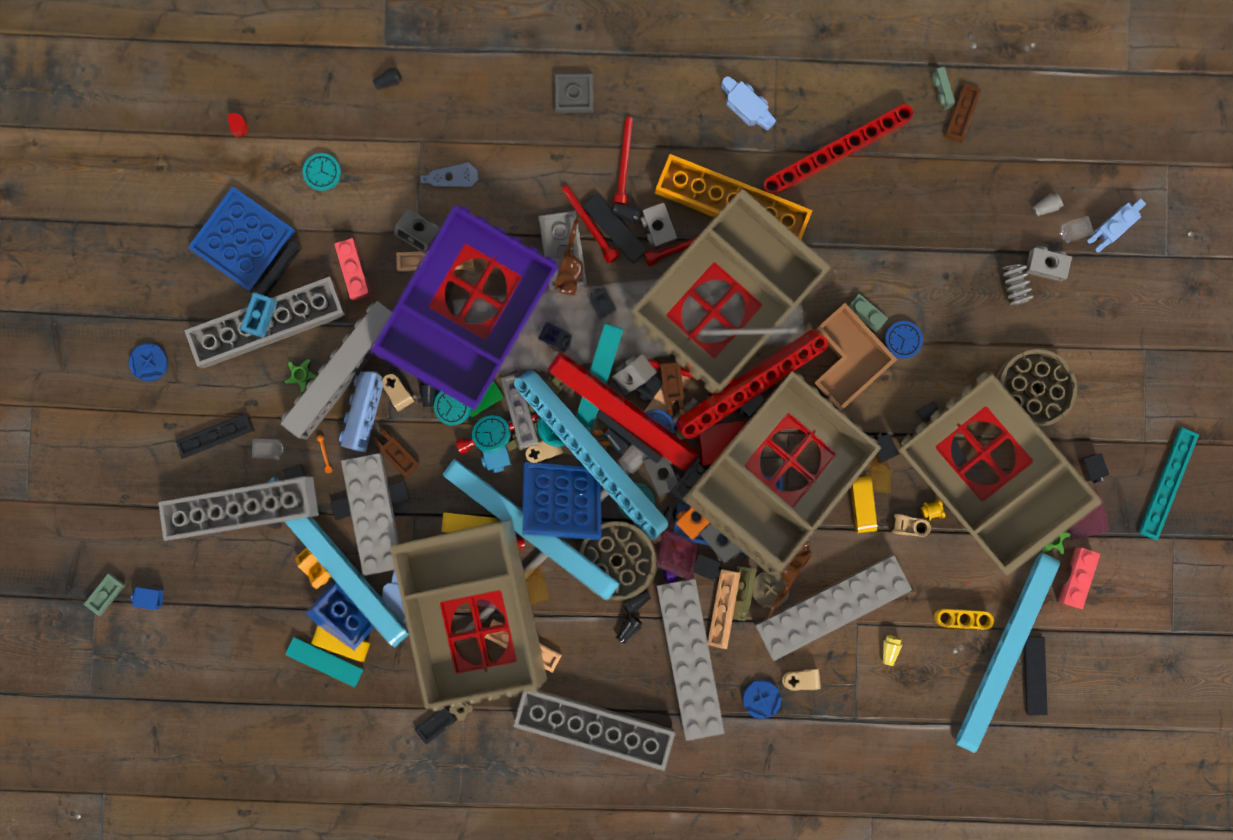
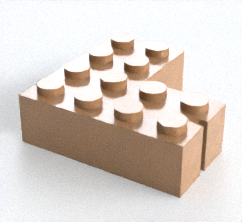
(859, 354)

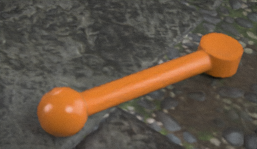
(328, 469)

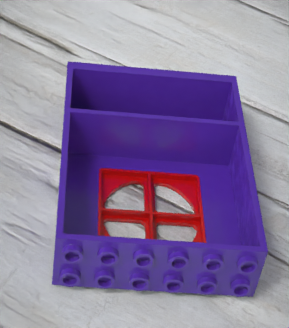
(443, 347)

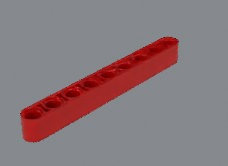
(845, 146)
(755, 375)
(622, 411)

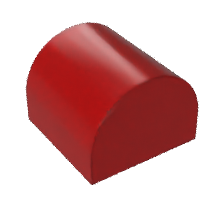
(237, 124)

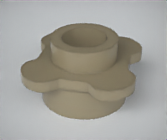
(461, 714)

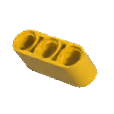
(863, 505)
(456, 522)
(972, 618)
(329, 642)

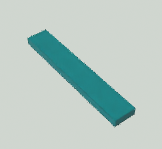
(601, 369)
(1168, 483)

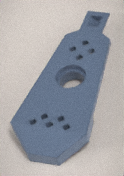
(458, 174)

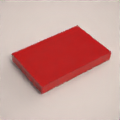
(715, 440)

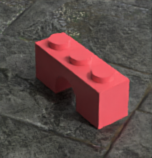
(352, 269)
(1078, 585)

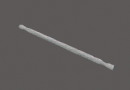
(748, 331)

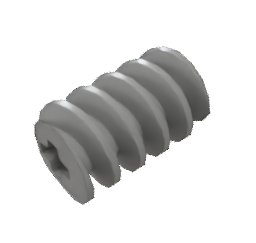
(1017, 284)

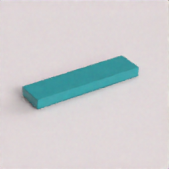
(324, 661)

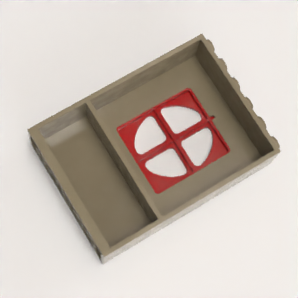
(758, 261)
(1026, 505)
(749, 508)
(461, 568)

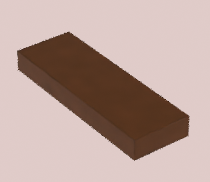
(962, 113)

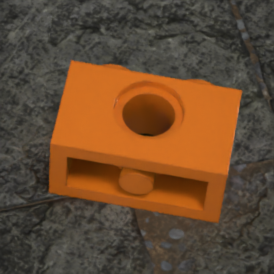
(688, 526)

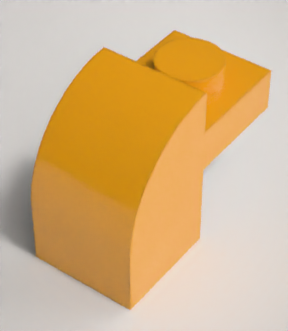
(312, 567)

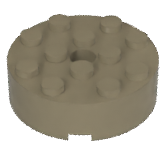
(1051, 375)
(637, 555)

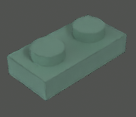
(942, 83)
(868, 313)
(104, 594)

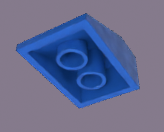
(340, 616)

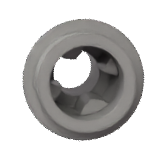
(1048, 204)

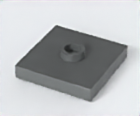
(574, 93)

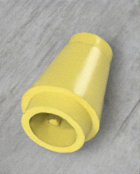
(891, 649)

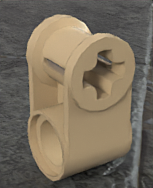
(399, 394)
(545, 450)
(907, 526)
(805, 680)

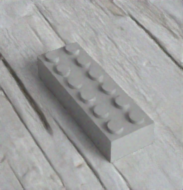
(371, 512)

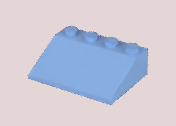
(362, 411)

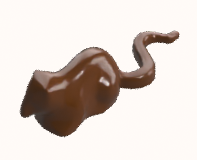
(570, 268)
(792, 572)

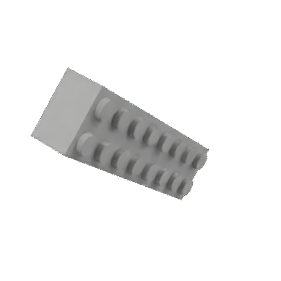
(293, 314)
(337, 374)
(238, 508)
(832, 607)
(690, 659)
(595, 728)

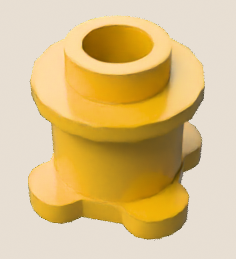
(933, 510)

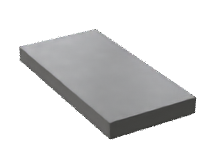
(555, 238)

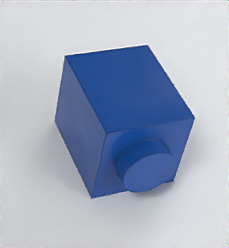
(147, 598)

